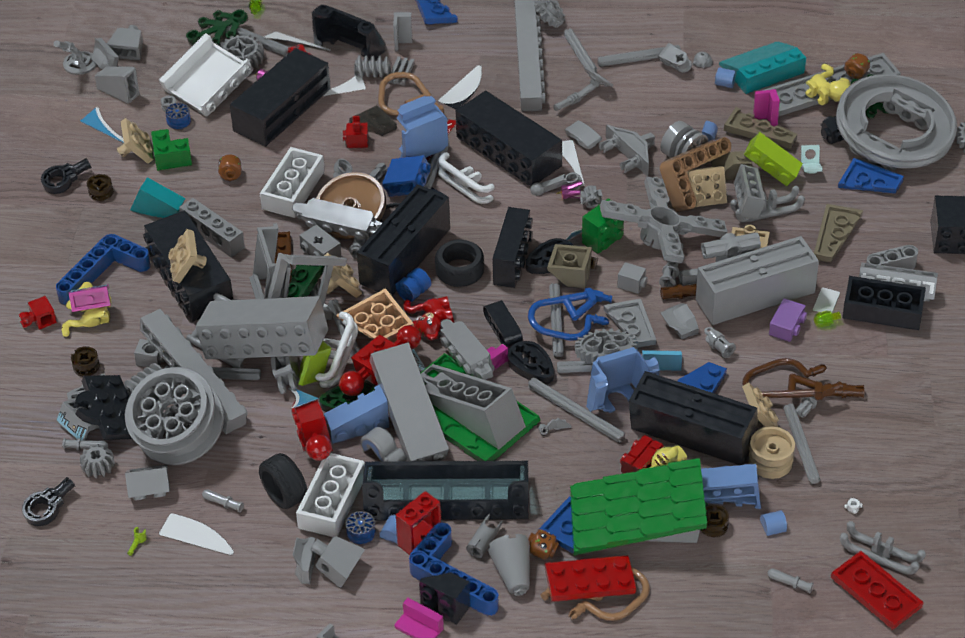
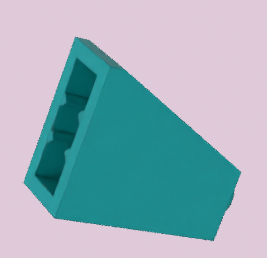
(156, 200)

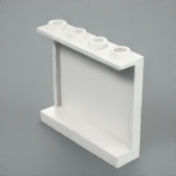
(205, 76)

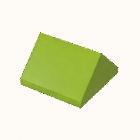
(314, 364)

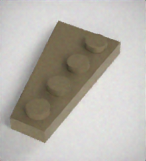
(749, 127)
(834, 230)

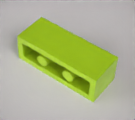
(773, 159)

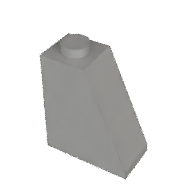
(118, 82)

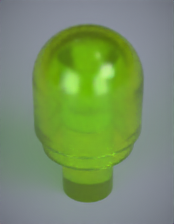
(255, 6)
(826, 318)

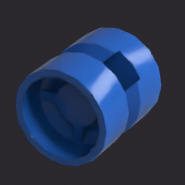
(414, 285)

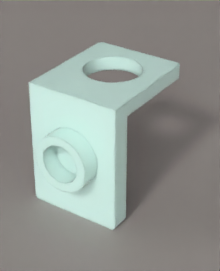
(810, 165)

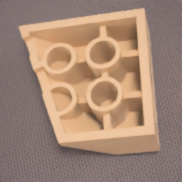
(378, 316)

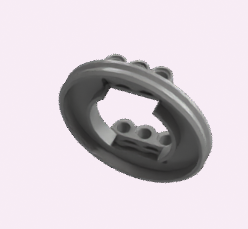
(913, 103)

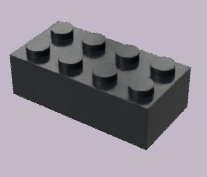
(512, 247)
(884, 303)

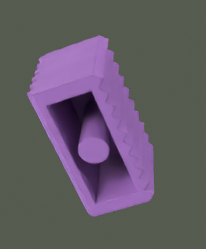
(787, 320)

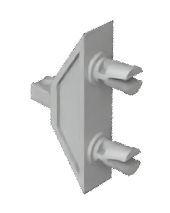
(631, 145)

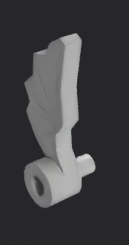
(553, 424)

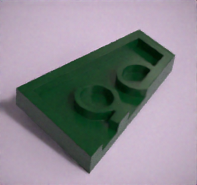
(304, 279)

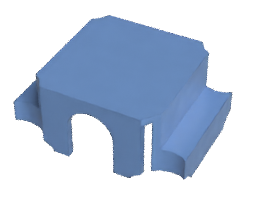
(425, 128)
(615, 374)

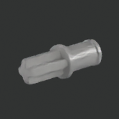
(806, 405)

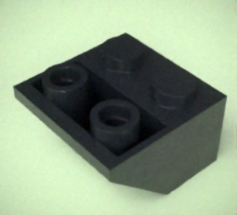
(446, 595)

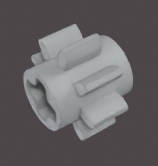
(591, 196)

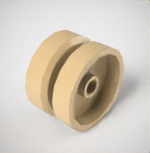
(772, 452)

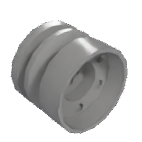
(681, 138)

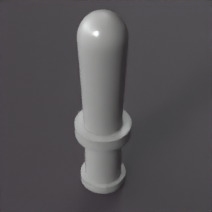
(78, 444)
(226, 501)
(788, 579)

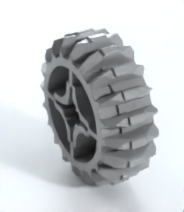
(245, 48)

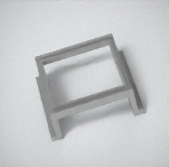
(264, 262)
(281, 266)

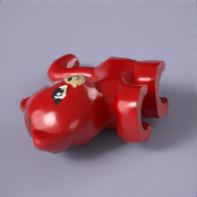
(436, 311)

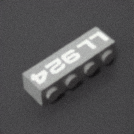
(902, 276)

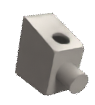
(127, 43)
(337, 558)

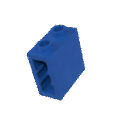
(405, 174)

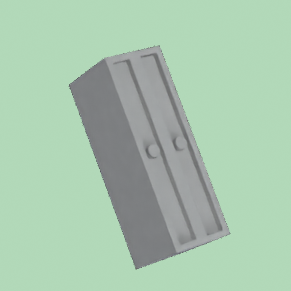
(756, 280)
(262, 328)

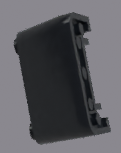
(336, 25)

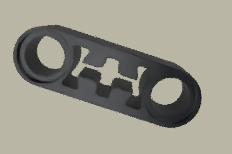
(502, 323)

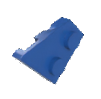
(705, 377)

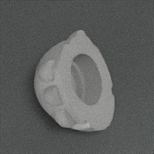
(702, 60)

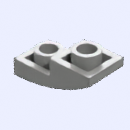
(584, 134)

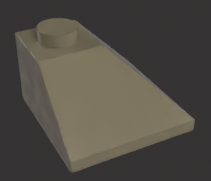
(731, 163)
(571, 264)

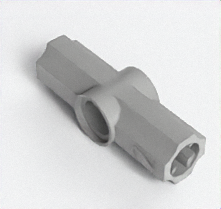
(730, 245)

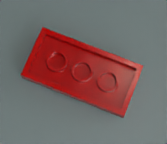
(590, 578)
(877, 590)

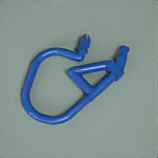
(591, 297)

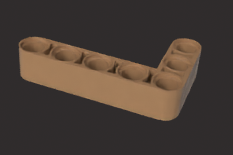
(675, 171)

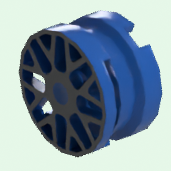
(179, 116)
(354, 528)

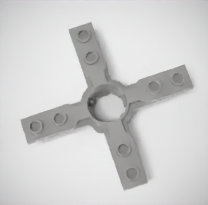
(662, 222)

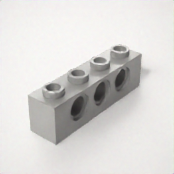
(749, 192)
(214, 228)

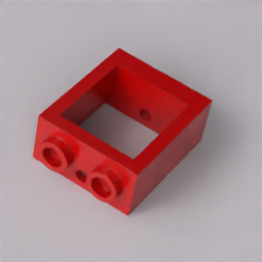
(410, 537)

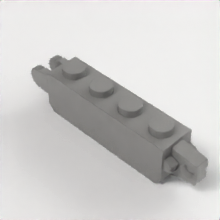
(337, 218)
(466, 349)
(285, 371)

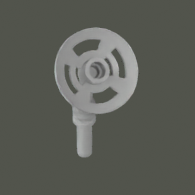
(79, 58)
(574, 98)

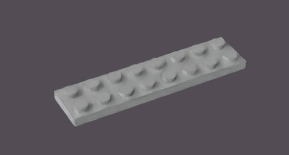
(793, 95)

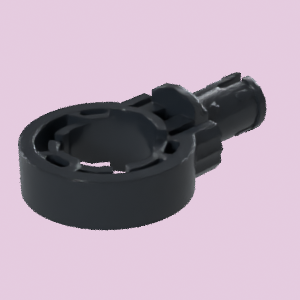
(68, 172)
(50, 497)

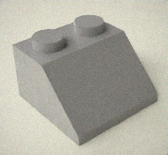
(147, 482)

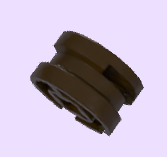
(100, 186)
(84, 360)
(717, 520)

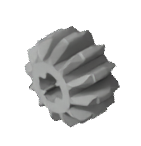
(97, 461)

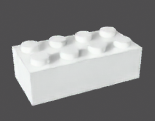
(292, 181)
(331, 495)

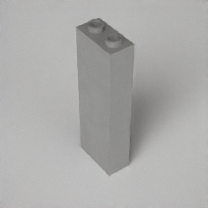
(409, 404)

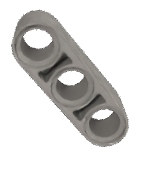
(898, 257)

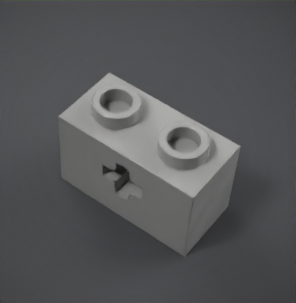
(318, 242)

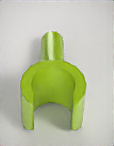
(138, 538)

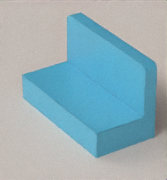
(667, 359)

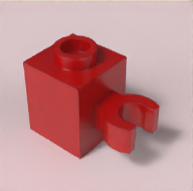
(356, 134)
(40, 312)

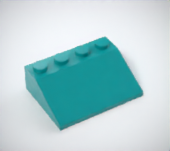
(765, 66)

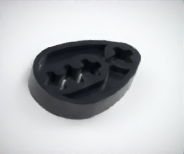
(539, 258)
(537, 355)

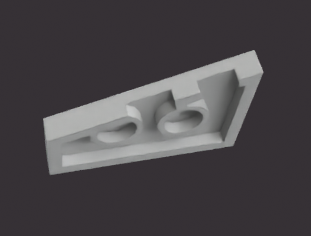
(632, 317)

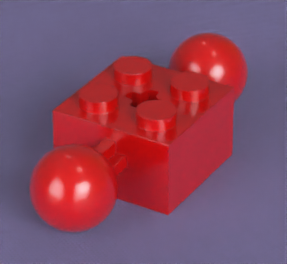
(352, 382)
(312, 430)

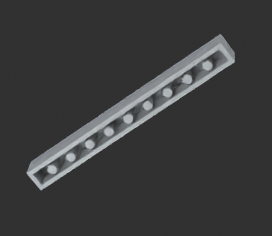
(528, 56)

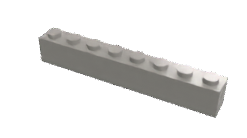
(180, 353)

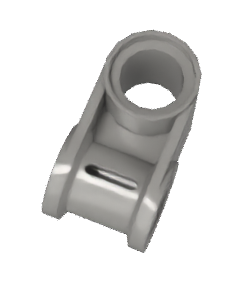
(675, 58)

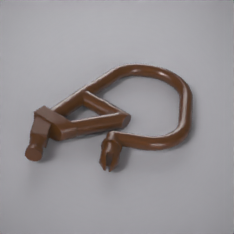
(817, 391)

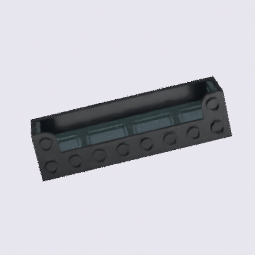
(463, 487)

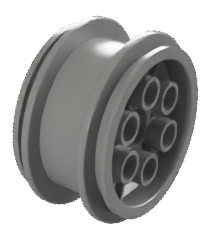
(150, 400)

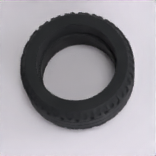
(457, 250)
(282, 480)

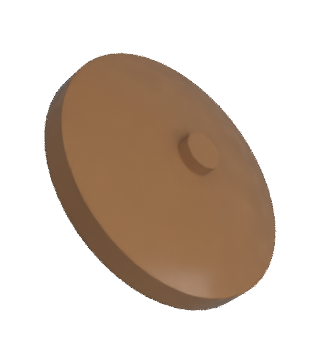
(356, 191)

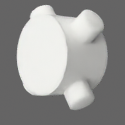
(853, 506)

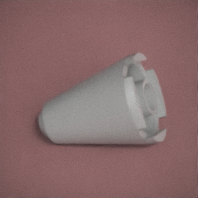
(512, 562)

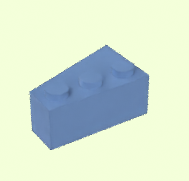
(358, 417)
(732, 484)

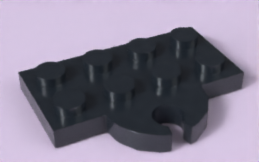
(106, 405)

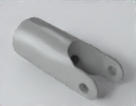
(482, 539)

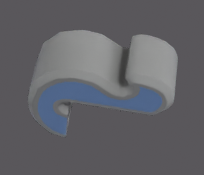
(383, 445)

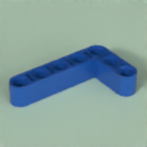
(98, 259)
(426, 562)

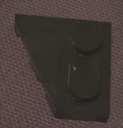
(377, 121)

